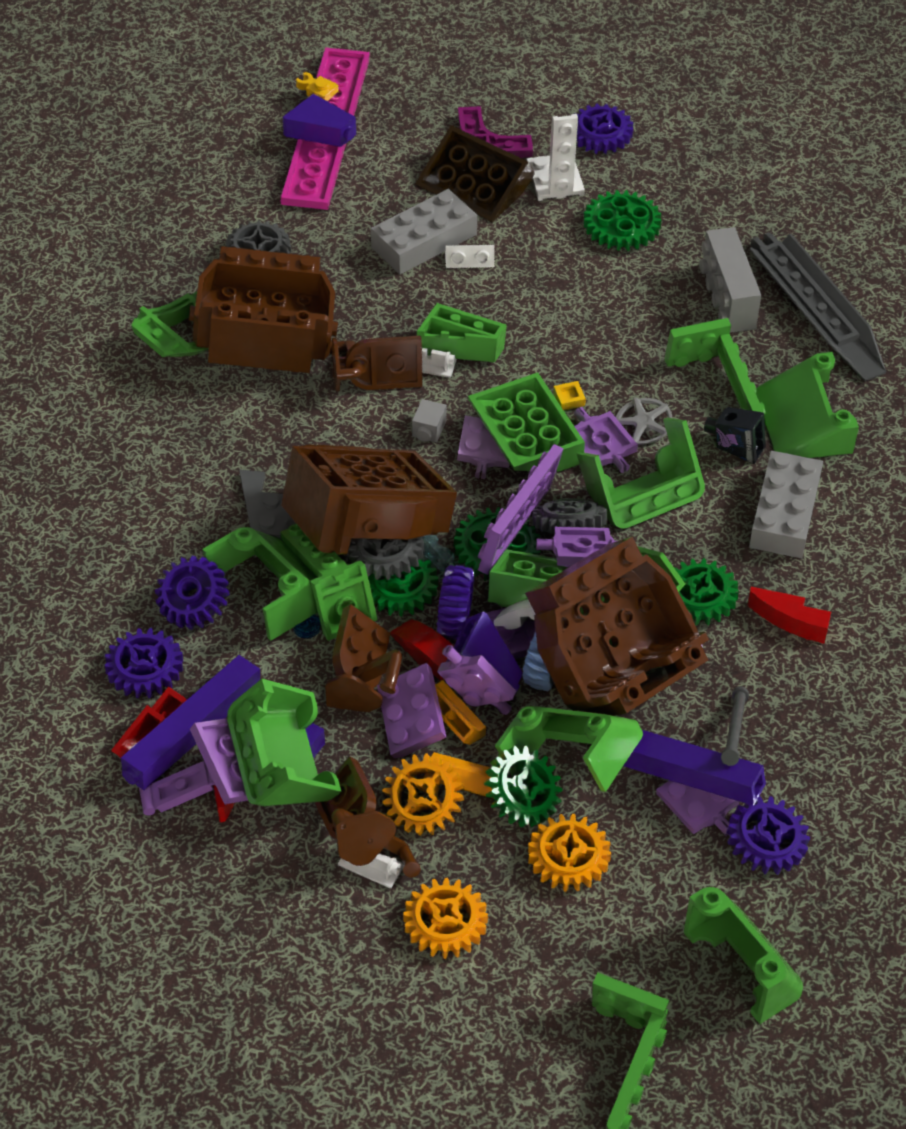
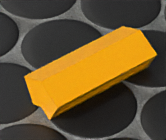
(458, 715)
(471, 774)

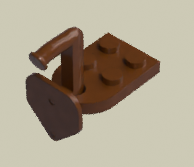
(378, 362)
(360, 662)
(357, 826)

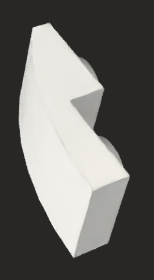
(515, 615)

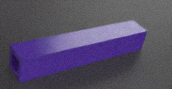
(173, 736)
(697, 768)

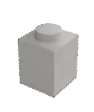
(429, 420)

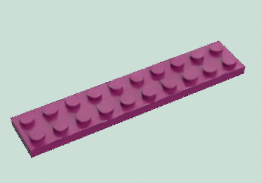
(317, 164)

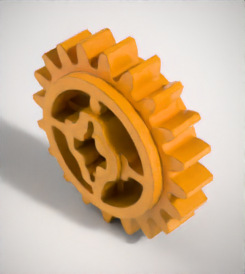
(416, 803)
(577, 835)
(447, 925)

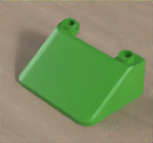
(801, 415)

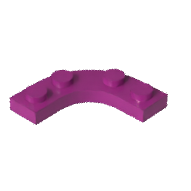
(471, 122)

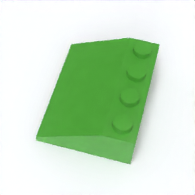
(527, 422)

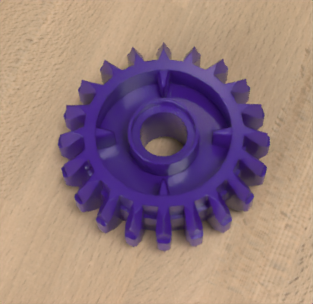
(180, 581)
(455, 601)

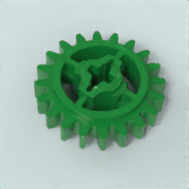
(701, 590)
(401, 593)
(516, 793)

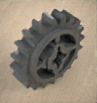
(569, 513)
(386, 556)

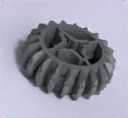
(264, 235)

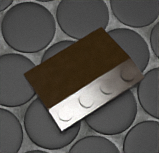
(476, 173)

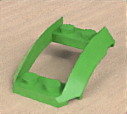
(154, 324)

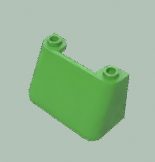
(274, 746)
(716, 919)

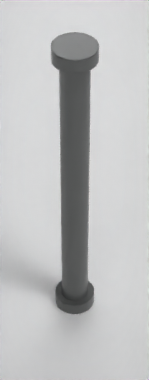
(730, 754)

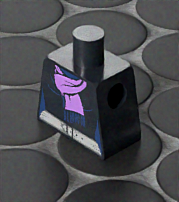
(739, 432)

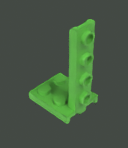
(708, 341)
(336, 581)
(639, 1010)

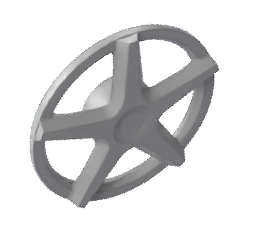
(643, 420)

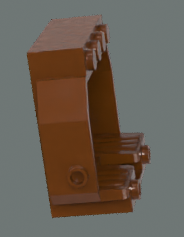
(264, 310)
(364, 494)
(638, 614)

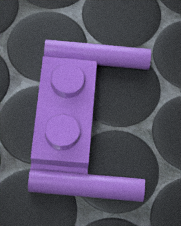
(177, 789)

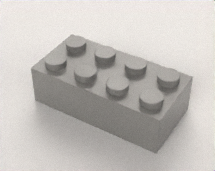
(423, 231)
(730, 279)
(786, 504)

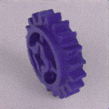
(603, 128)
(144, 656)
(763, 841)

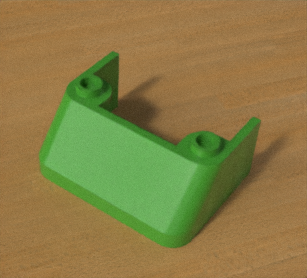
(670, 487)
(294, 576)
(611, 737)

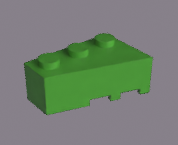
(462, 334)

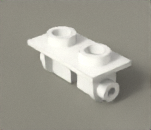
(469, 256)
(439, 363)
(381, 870)

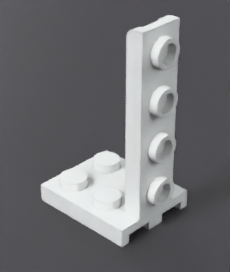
(558, 173)

